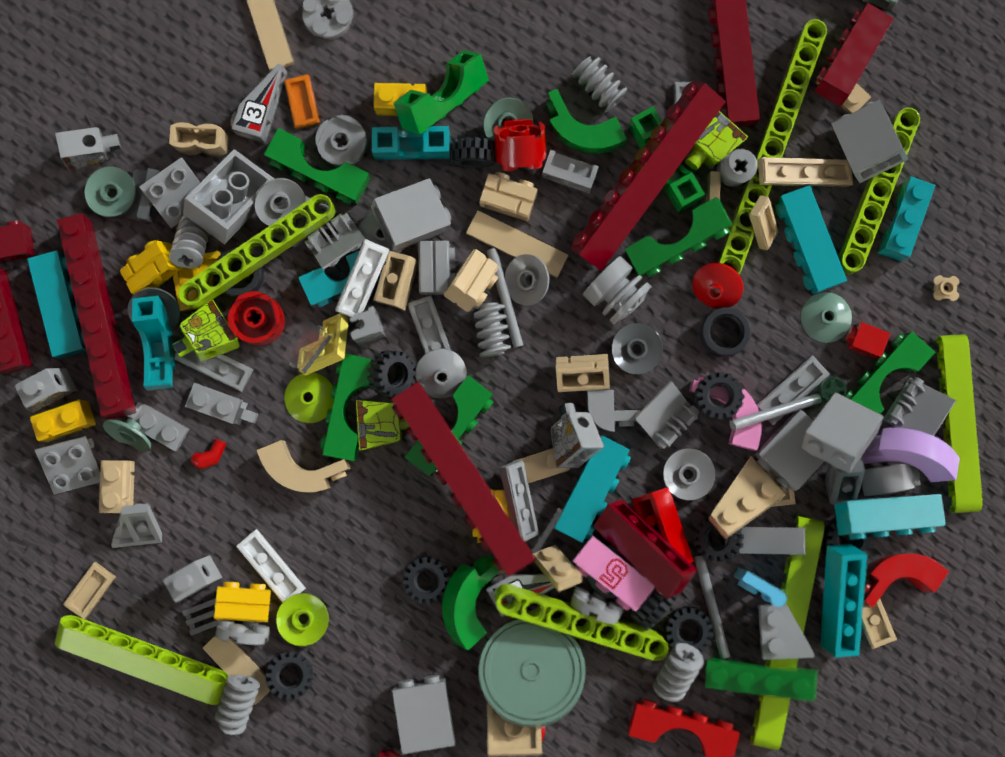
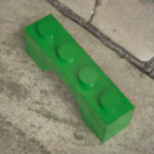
(463, 77)
(345, 181)
(682, 185)
(708, 222)
(907, 354)
(470, 400)
(341, 439)
(761, 680)

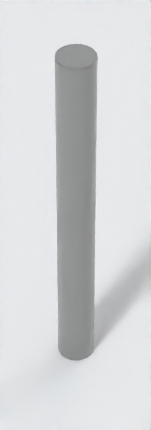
(505, 300)
(775, 411)
(712, 606)

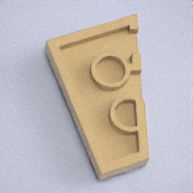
(745, 499)

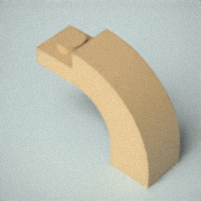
(286, 472)

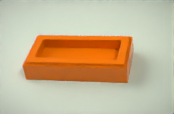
(302, 101)

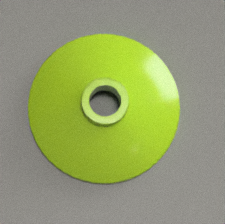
(317, 408)
(290, 626)

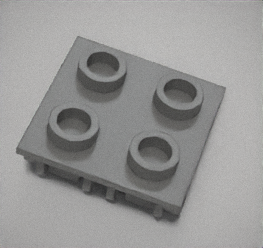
(169, 189)
(335, 246)
(919, 408)
(666, 416)
(69, 464)

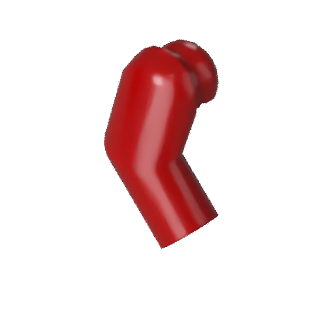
(210, 457)

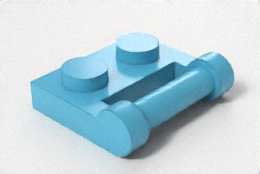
(754, 584)

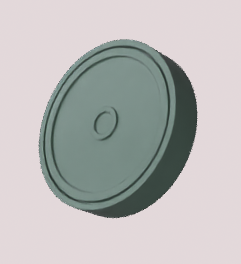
(531, 674)

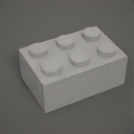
(226, 196)

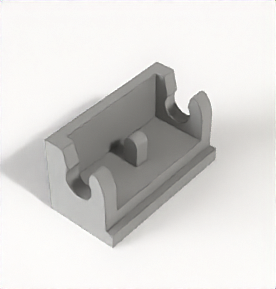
(569, 172)
(369, 325)

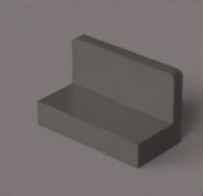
(142, 208)

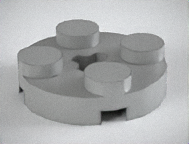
(325, 27)
(336, 128)
(597, 605)
(245, 633)

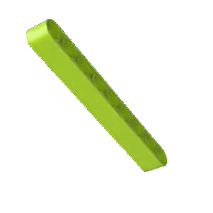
(798, 586)

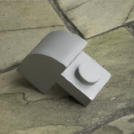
(601, 407)
(890, 479)

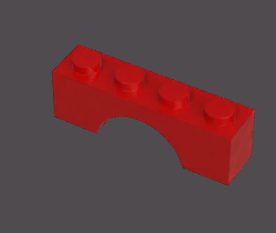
(650, 722)

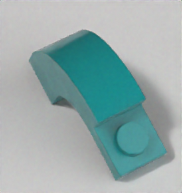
(157, 339)

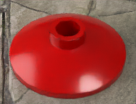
(721, 278)

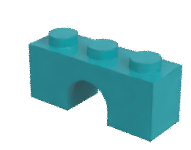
(393, 144)
(905, 227)
(320, 287)

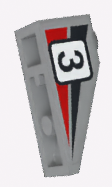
(258, 108)
(534, 582)

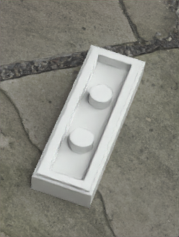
(362, 278)
(270, 566)

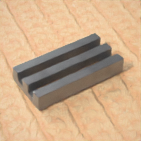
(190, 621)

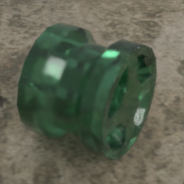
(836, 385)

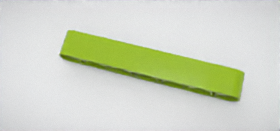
(873, 203)
(244, 251)
(960, 422)
(567, 622)
(141, 659)

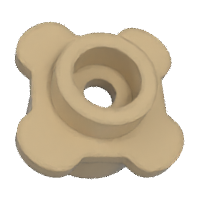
(940, 293)

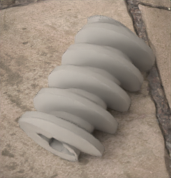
(599, 83)
(747, 167)
(188, 244)
(491, 330)
(678, 672)
(236, 703)

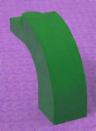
(582, 137)
(460, 600)

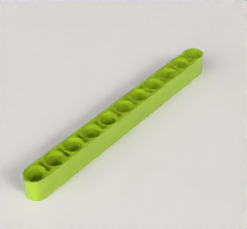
(773, 138)

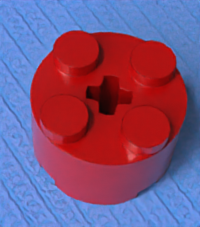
(520, 144)
(245, 310)

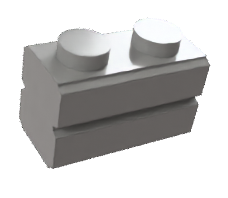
(435, 266)

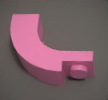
(745, 437)

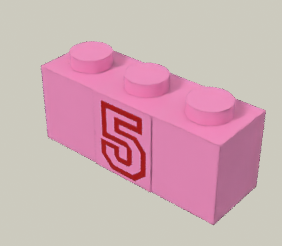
(613, 574)

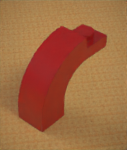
(916, 568)

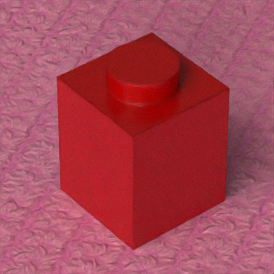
(867, 340)

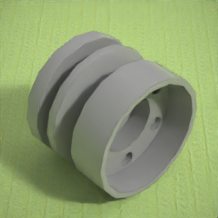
(617, 290)

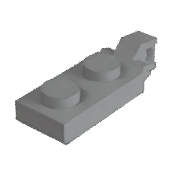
(219, 405)
(159, 426)

